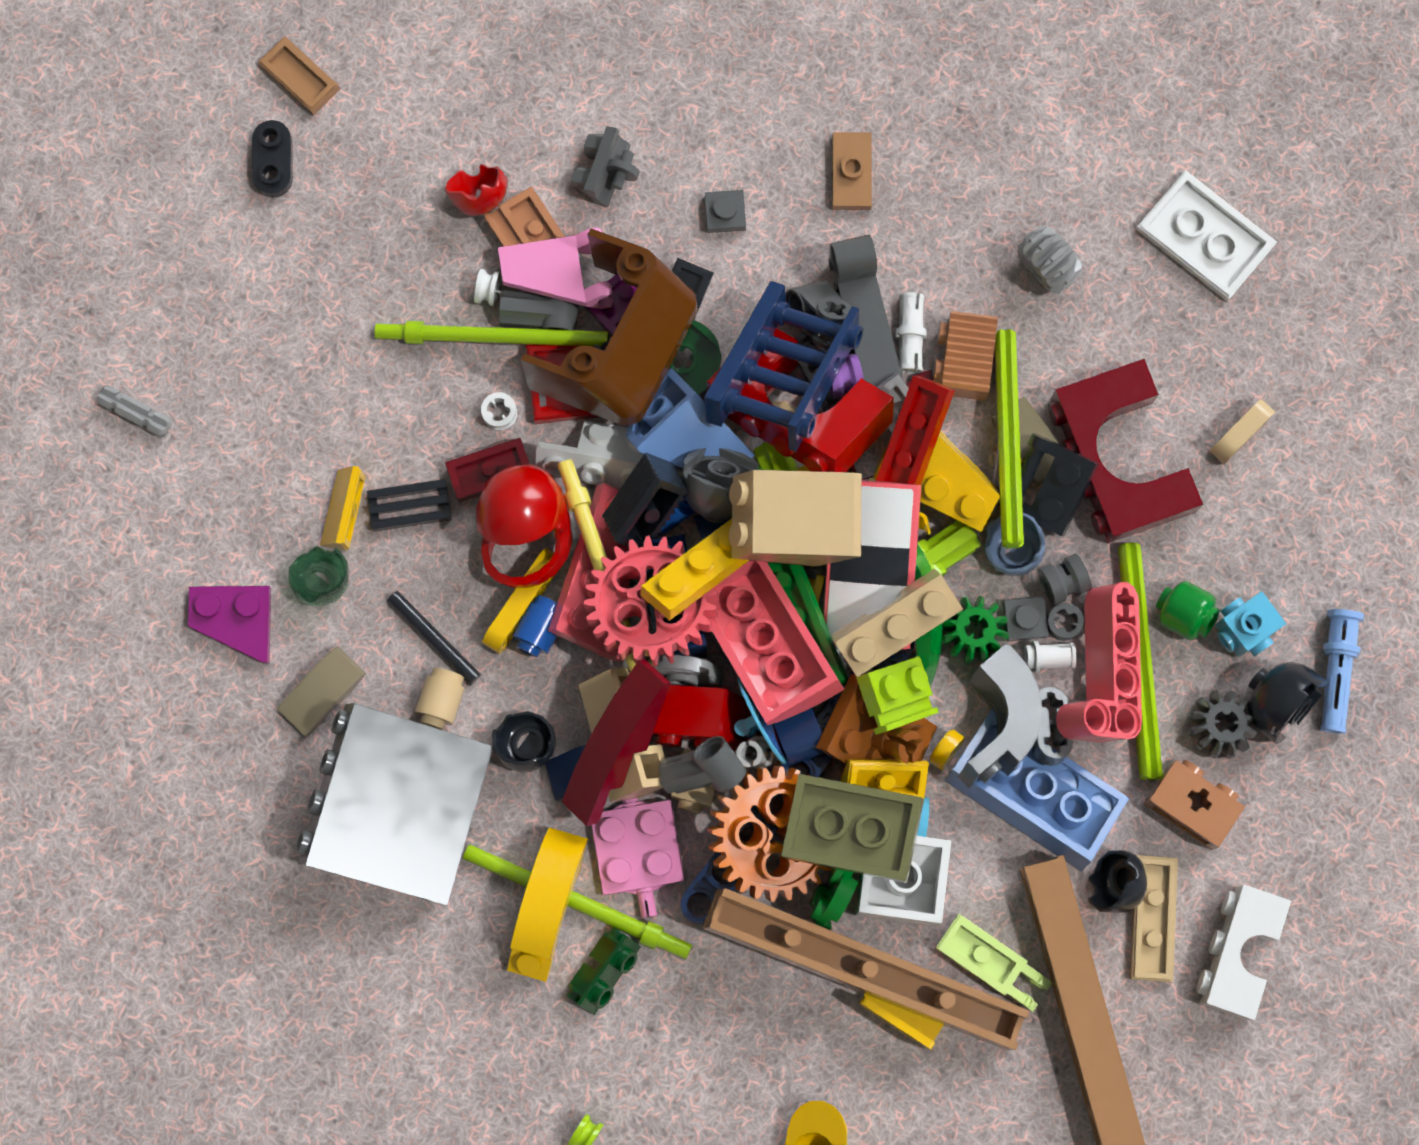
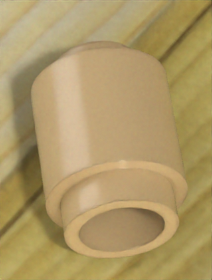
(440, 698)

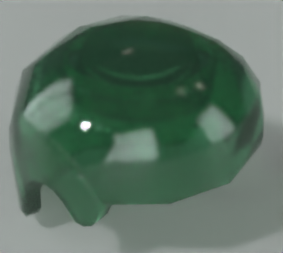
(310, 587)

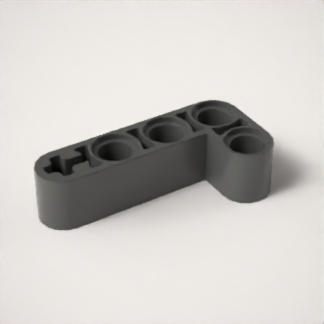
(857, 284)

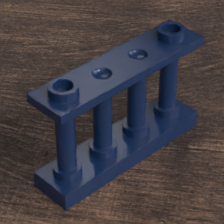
(759, 339)

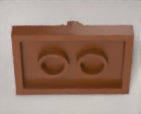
(852, 734)

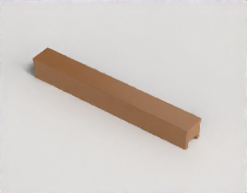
(865, 969)
(1081, 1004)

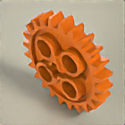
(749, 858)

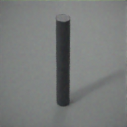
(433, 637)

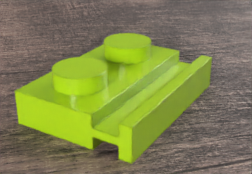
(897, 694)

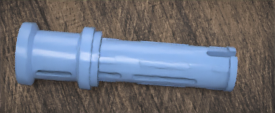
(1335, 719)

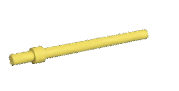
(579, 502)

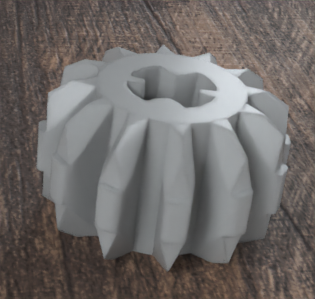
(1049, 259)

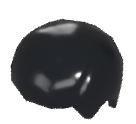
(533, 751)
(1126, 881)

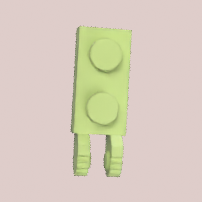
(989, 960)

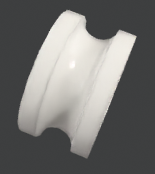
(487, 287)
(509, 405)

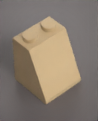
(796, 516)

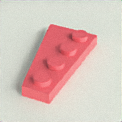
(570, 613)

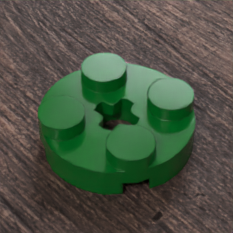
(832, 899)

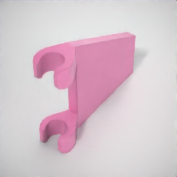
(554, 270)

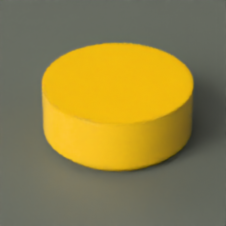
(946, 749)

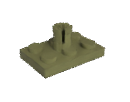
(852, 828)

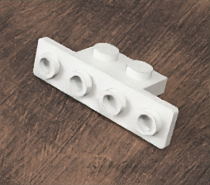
(600, 458)

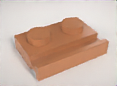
(522, 220)

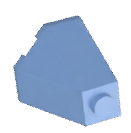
(679, 425)

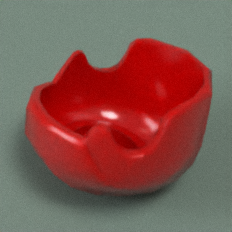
(463, 188)

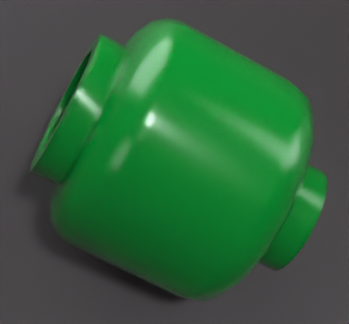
(1187, 610)

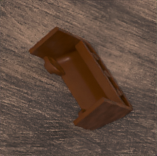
(629, 372)

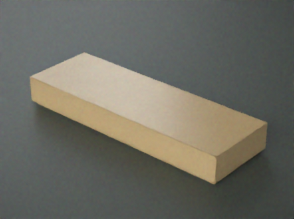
(1155, 922)

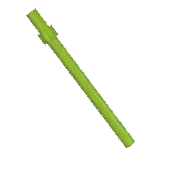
(417, 332)
(650, 934)

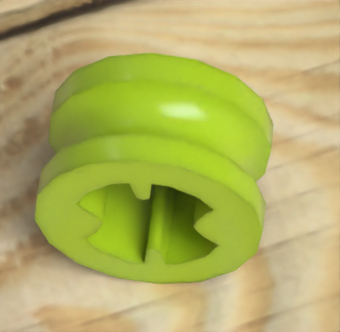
(585, 1132)

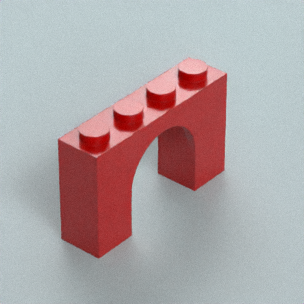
(839, 433)

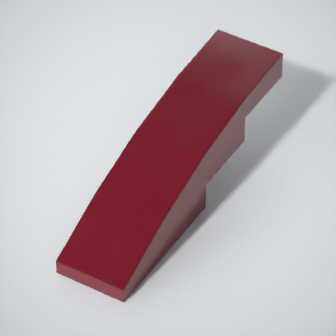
(619, 734)

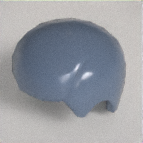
(1018, 560)

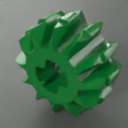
(988, 637)

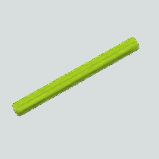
(1009, 439)
(1148, 738)

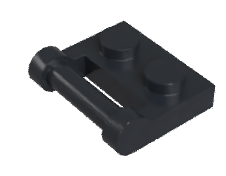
(1062, 486)

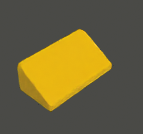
(343, 508)
(888, 775)

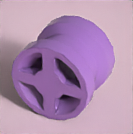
(847, 377)

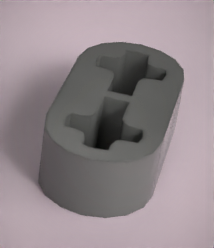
(1044, 752)

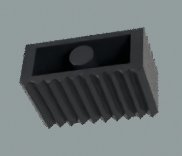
(645, 501)

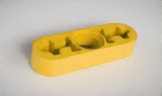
(504, 625)

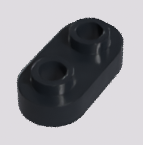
(272, 156)

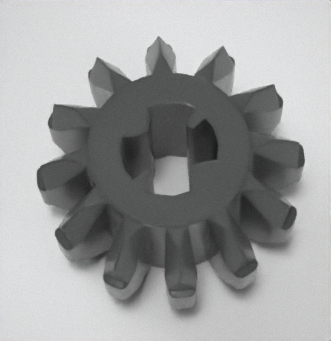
(1225, 740)

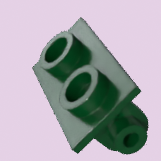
(616, 956)

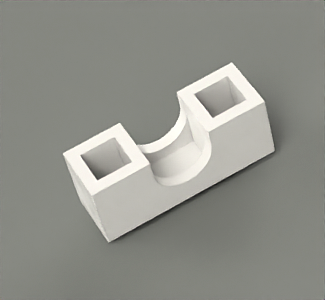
(1228, 984)

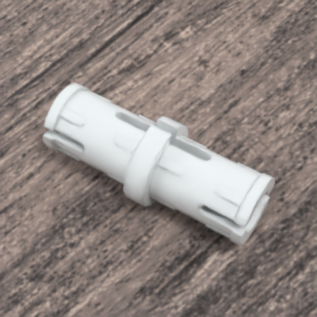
(911, 332)
(760, 756)

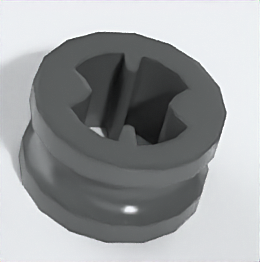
(1068, 610)

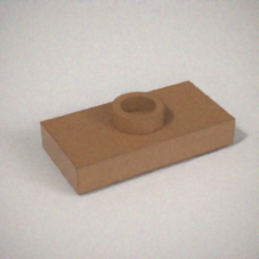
(852, 171)

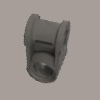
(821, 301)

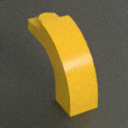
(545, 904)

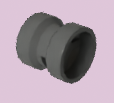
(1065, 579)

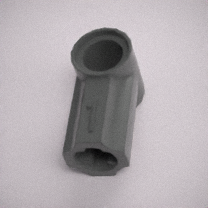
(536, 312)
(708, 765)

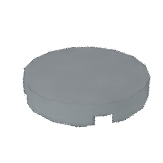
(690, 671)

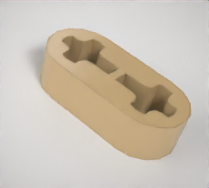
(1242, 431)

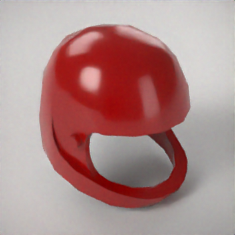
(518, 509)

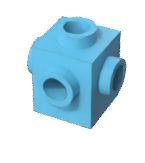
(1258, 615)

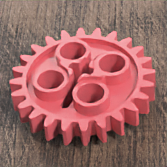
(613, 604)

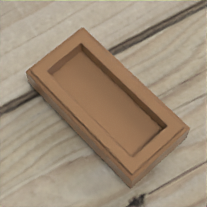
(299, 75)

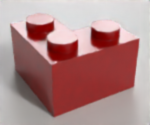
(699, 714)

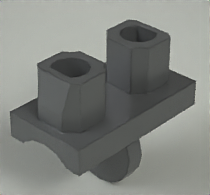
(609, 169)

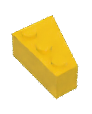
(955, 485)

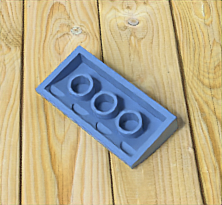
(1053, 805)

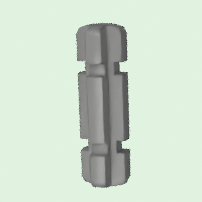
(134, 411)

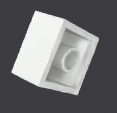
(919, 899)

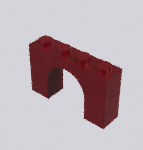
(1119, 505)

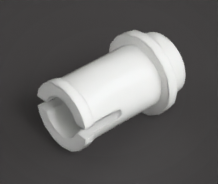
(1049, 656)

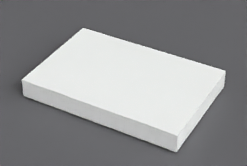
(1206, 235)

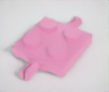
(638, 850)

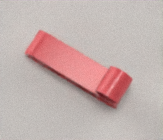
(1112, 669)

